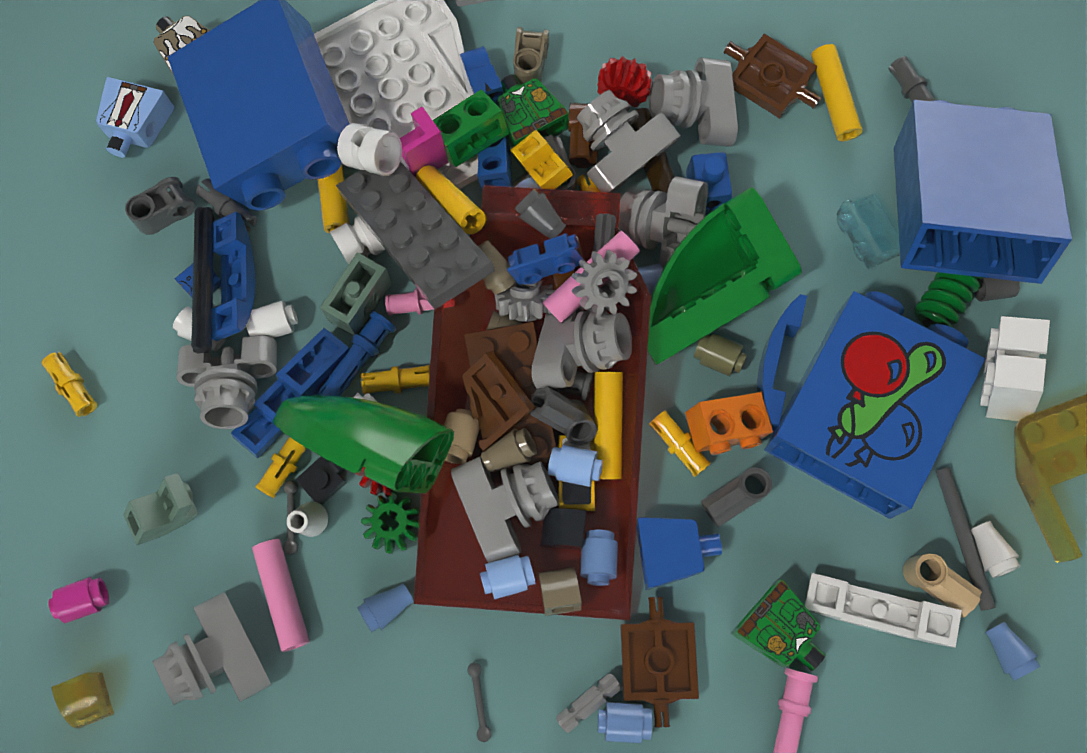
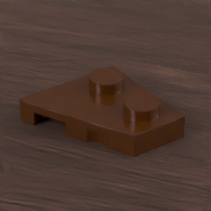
(495, 399)

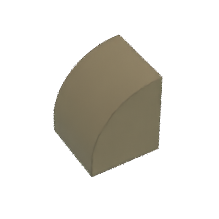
(560, 591)

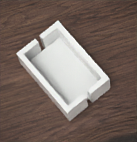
(1014, 368)

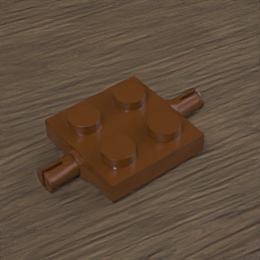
(772, 75)
(659, 661)

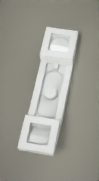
(883, 611)

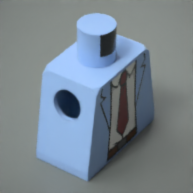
(131, 115)

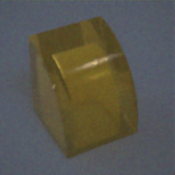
(83, 699)

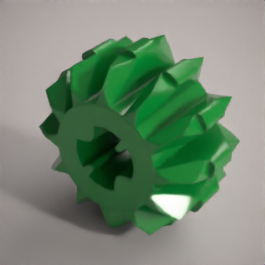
(379, 527)

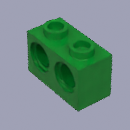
(471, 127)

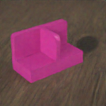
(423, 144)

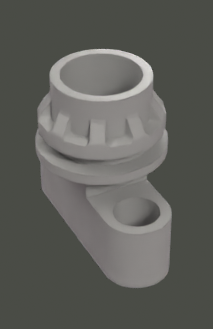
(699, 96)
(609, 125)
(663, 216)
(579, 341)
(227, 383)
(489, 508)
(226, 649)

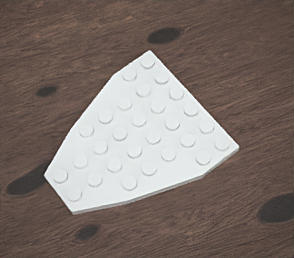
(395, 61)

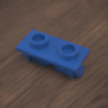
(530, 266)

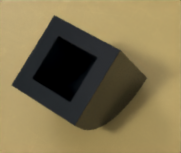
(563, 528)

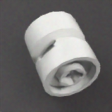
(369, 149)
(356, 239)

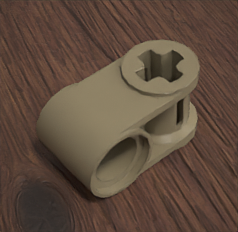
(530, 53)

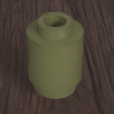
(720, 354)

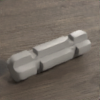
(588, 703)

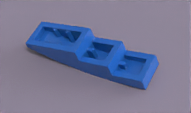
(299, 377)

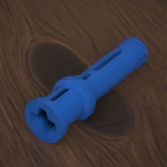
(364, 346)

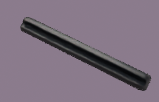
(202, 281)

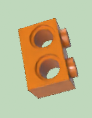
(727, 417)

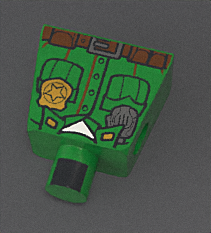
(530, 109)
(781, 628)

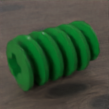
(946, 299)

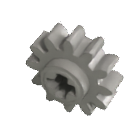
(615, 288)
(524, 301)

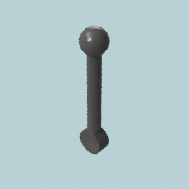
(290, 545)
(484, 733)

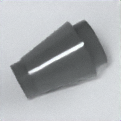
(540, 214)

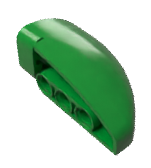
(718, 274)
(390, 442)

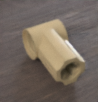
(943, 583)

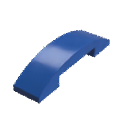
(237, 276)
(786, 326)

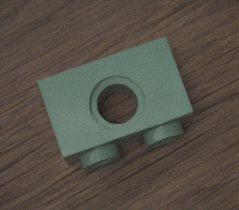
(356, 294)

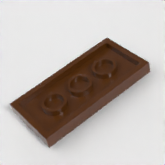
(516, 350)

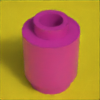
(78, 599)

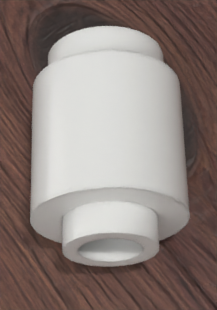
(272, 320)

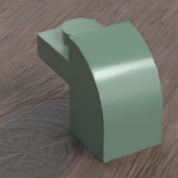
(161, 511)

